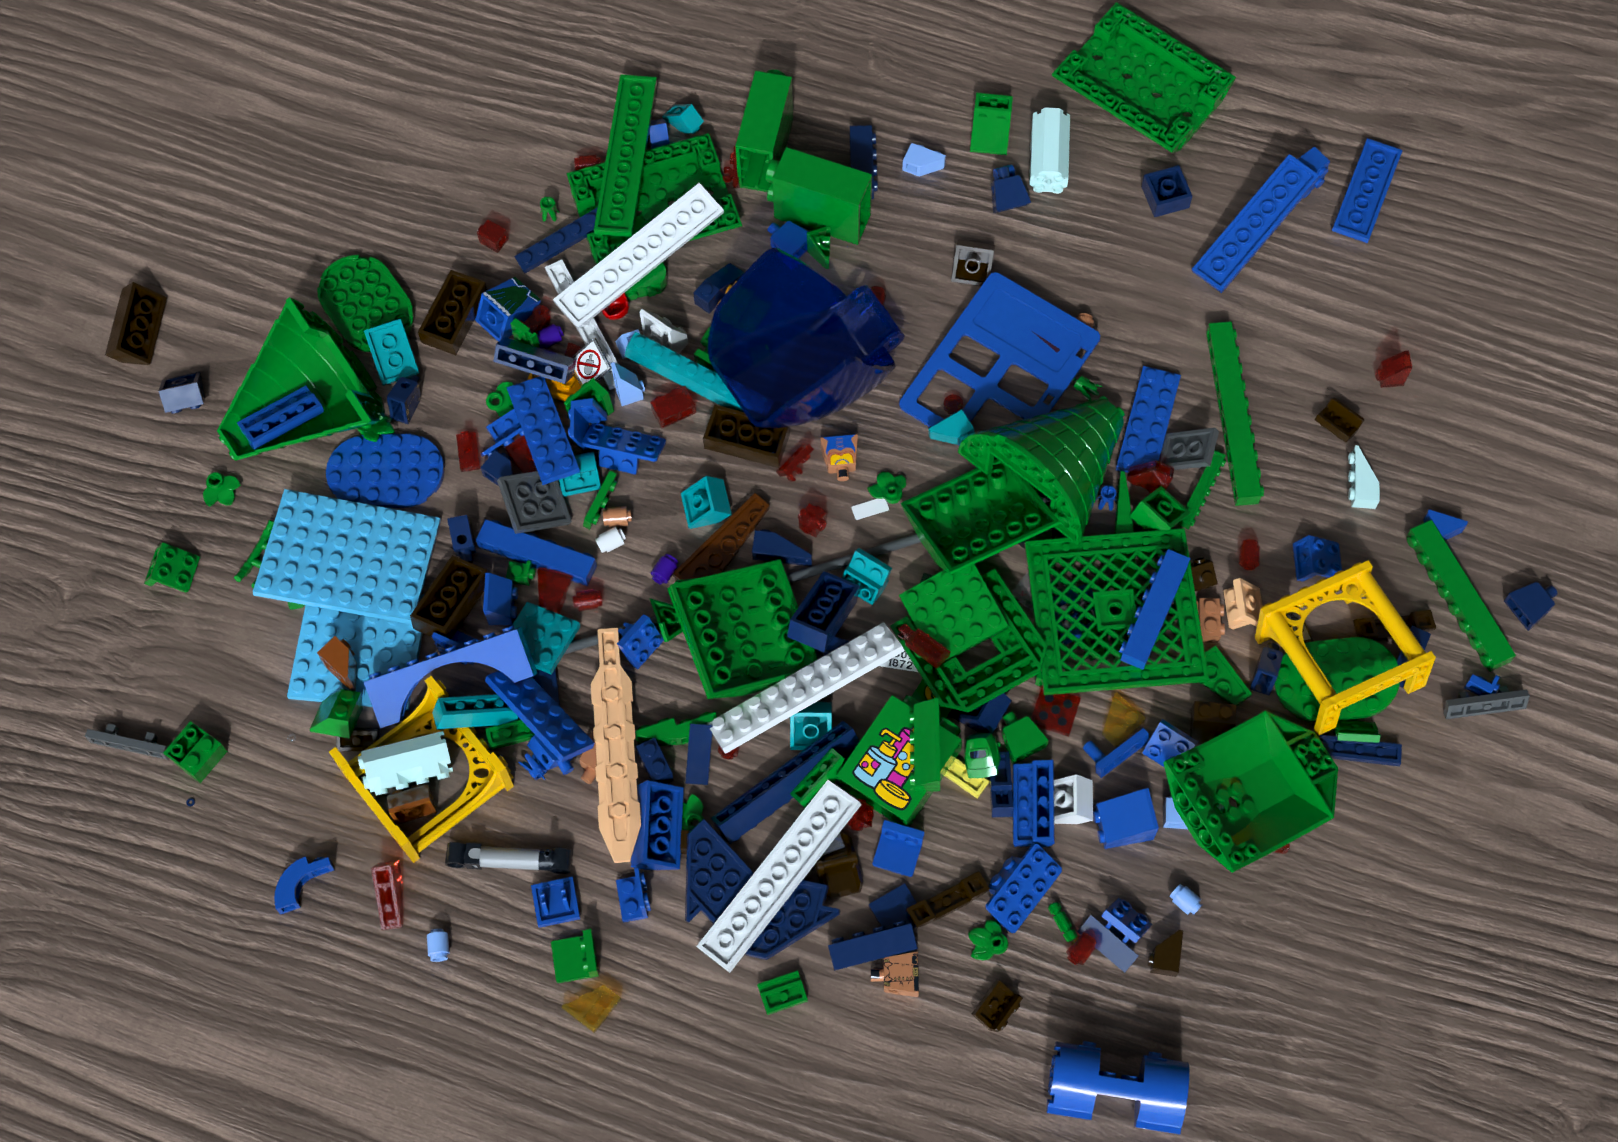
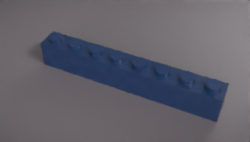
(775, 789)

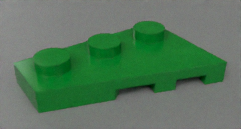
(1224, 679)

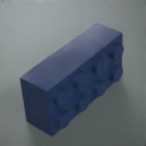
(823, 611)

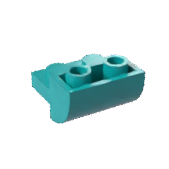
(586, 480)
(869, 574)

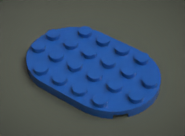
(385, 473)

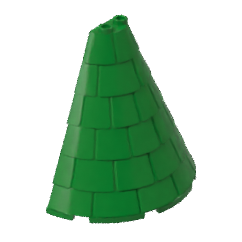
(299, 354)
(1057, 454)

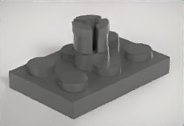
(1189, 448)

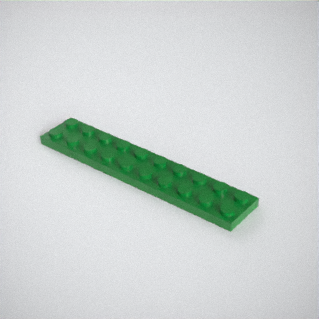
(625, 156)

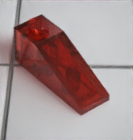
(389, 893)

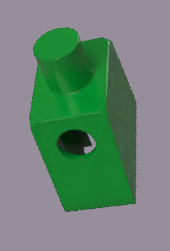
(1022, 737)

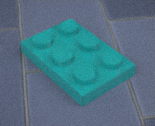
(391, 352)

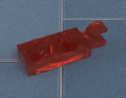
(924, 645)

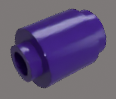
(549, 336)
(664, 569)

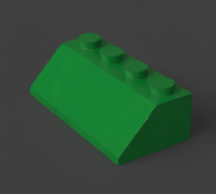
(926, 746)

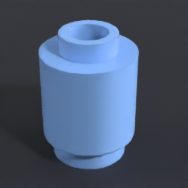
(1186, 899)
(438, 945)

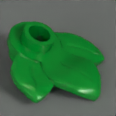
(501, 393)
(372, 432)
(886, 485)
(222, 491)
(691, 812)
(984, 940)

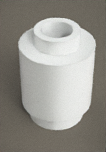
(610, 539)

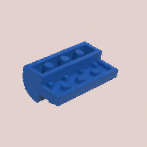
(280, 417)
(1033, 804)

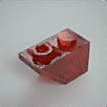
(1151, 475)

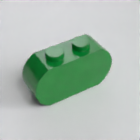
(650, 285)

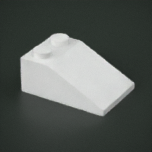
(663, 331)

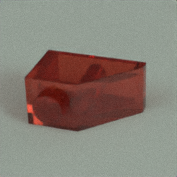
(1394, 370)

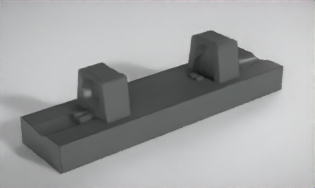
(1486, 704)
(111, 739)

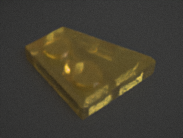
(1121, 721)
(593, 1007)

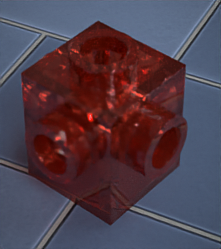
(812, 520)
(862, 817)

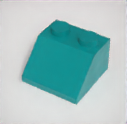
(706, 502)
(810, 725)

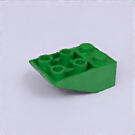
(991, 123)

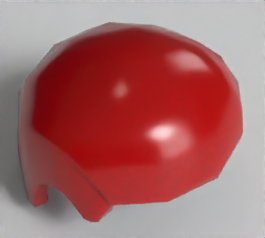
(617, 308)

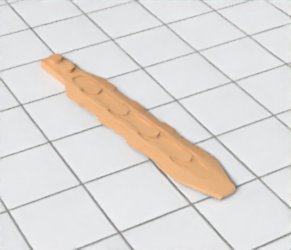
(615, 753)

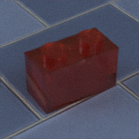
(673, 407)

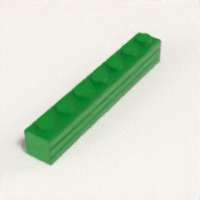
(1203, 489)

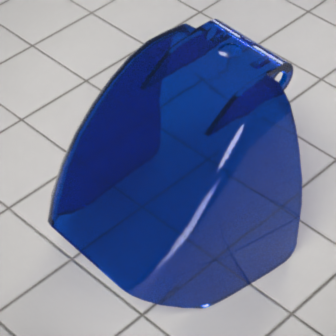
(797, 343)

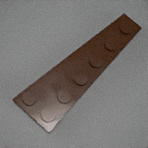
(724, 543)

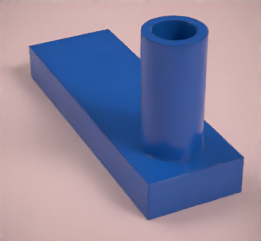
(1107, 763)

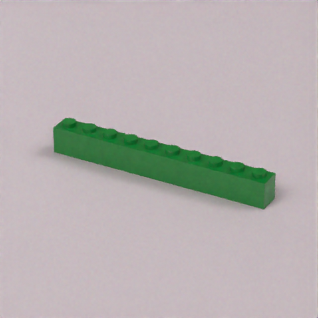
(1233, 414)

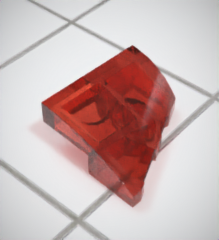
(552, 588)

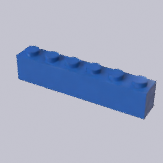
(542, 553)
(1155, 609)

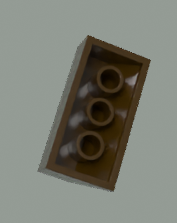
(136, 325)

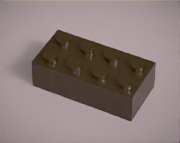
(452, 312)
(736, 436)
(449, 598)

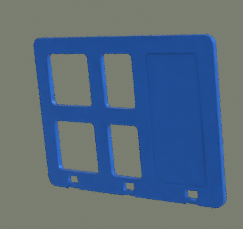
(1003, 321)

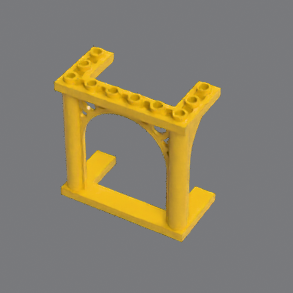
(1354, 584)
(497, 779)

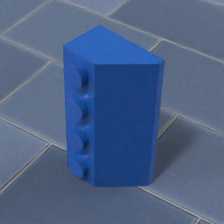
(660, 827)

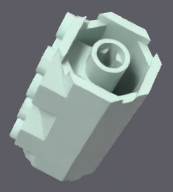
(1049, 151)
(405, 763)

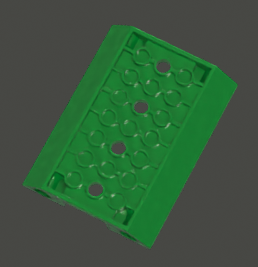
(1156, 66)
(666, 177)

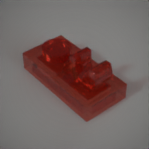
(733, 172)
(468, 451)
(801, 455)

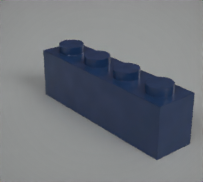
(862, 152)
(534, 360)
(872, 946)

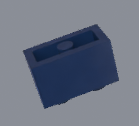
(654, 762)

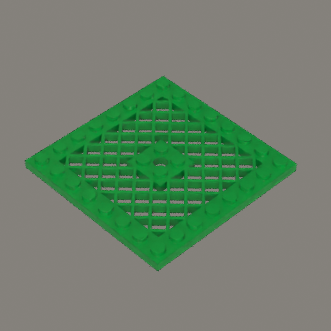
(1113, 677)

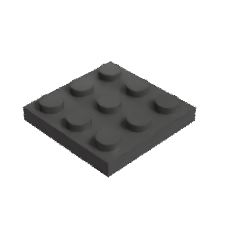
(533, 504)

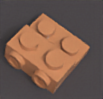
(1209, 616)

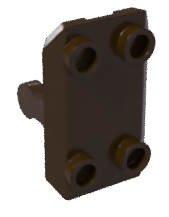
(840, 871)

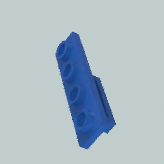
(503, 431)

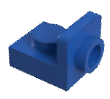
(1480, 686)

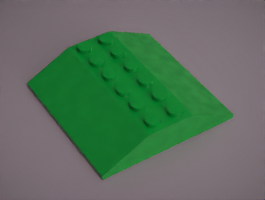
(977, 516)
(741, 628)

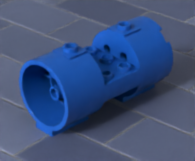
(1158, 1090)

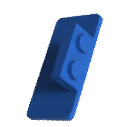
(622, 448)
(1021, 886)

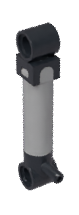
(478, 856)

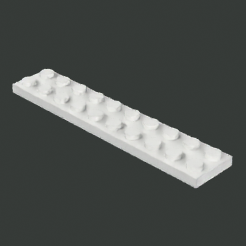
(638, 256)
(805, 687)
(778, 876)

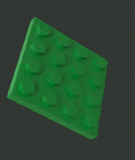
(955, 609)

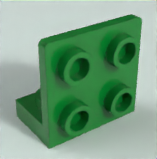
(592, 390)
(172, 567)
(575, 958)

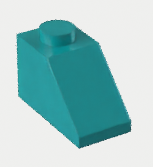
(684, 118)
(952, 429)

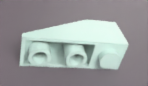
(1364, 484)

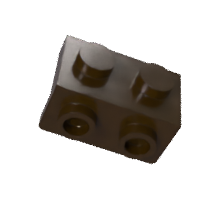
(1340, 420)
(1203, 573)
(997, 1007)

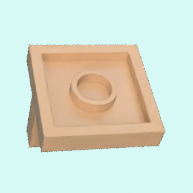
(1242, 604)

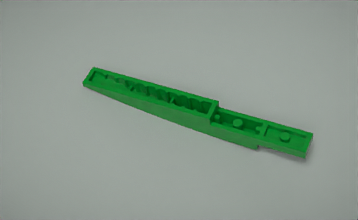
(1123, 524)

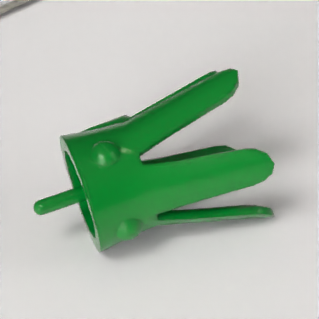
(548, 204)
(1084, 384)

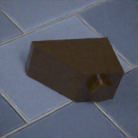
(1167, 955)

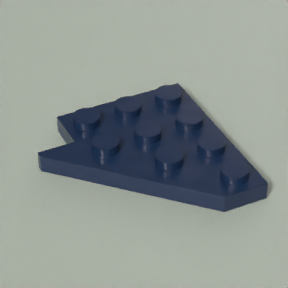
(712, 873)
(796, 918)

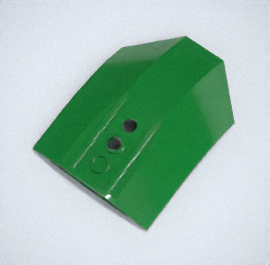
(1275, 775)

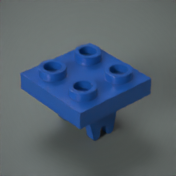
(639, 641)
(1167, 743)
(555, 902)
(1126, 920)

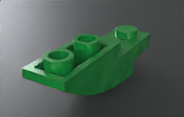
(670, 734)

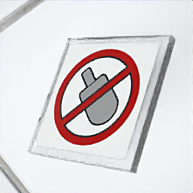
(591, 362)

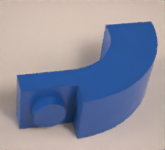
(294, 878)

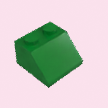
(1159, 511)
(338, 714)

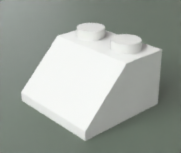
(1073, 800)

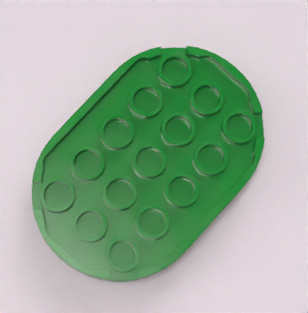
(360, 296)
(1345, 665)

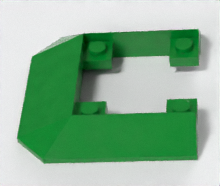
(1019, 658)

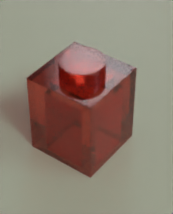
(492, 236)

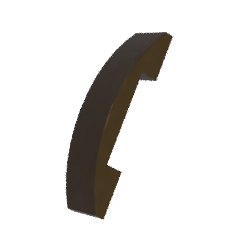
(1376, 630)
(948, 900)

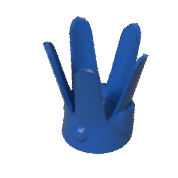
(1107, 495)
(535, 768)

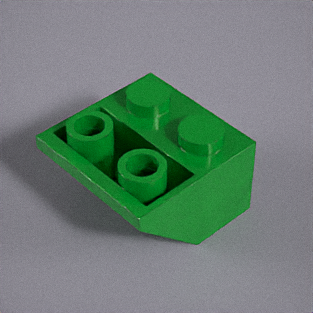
(195, 752)

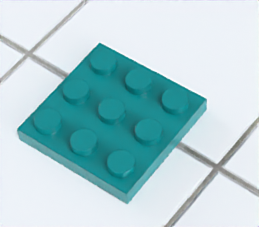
(546, 635)

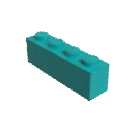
(472, 712)

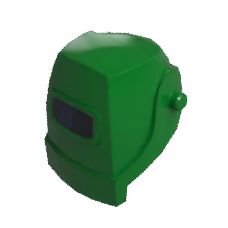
(982, 755)

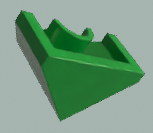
(819, 245)
(666, 619)

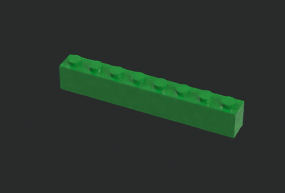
(1460, 596)

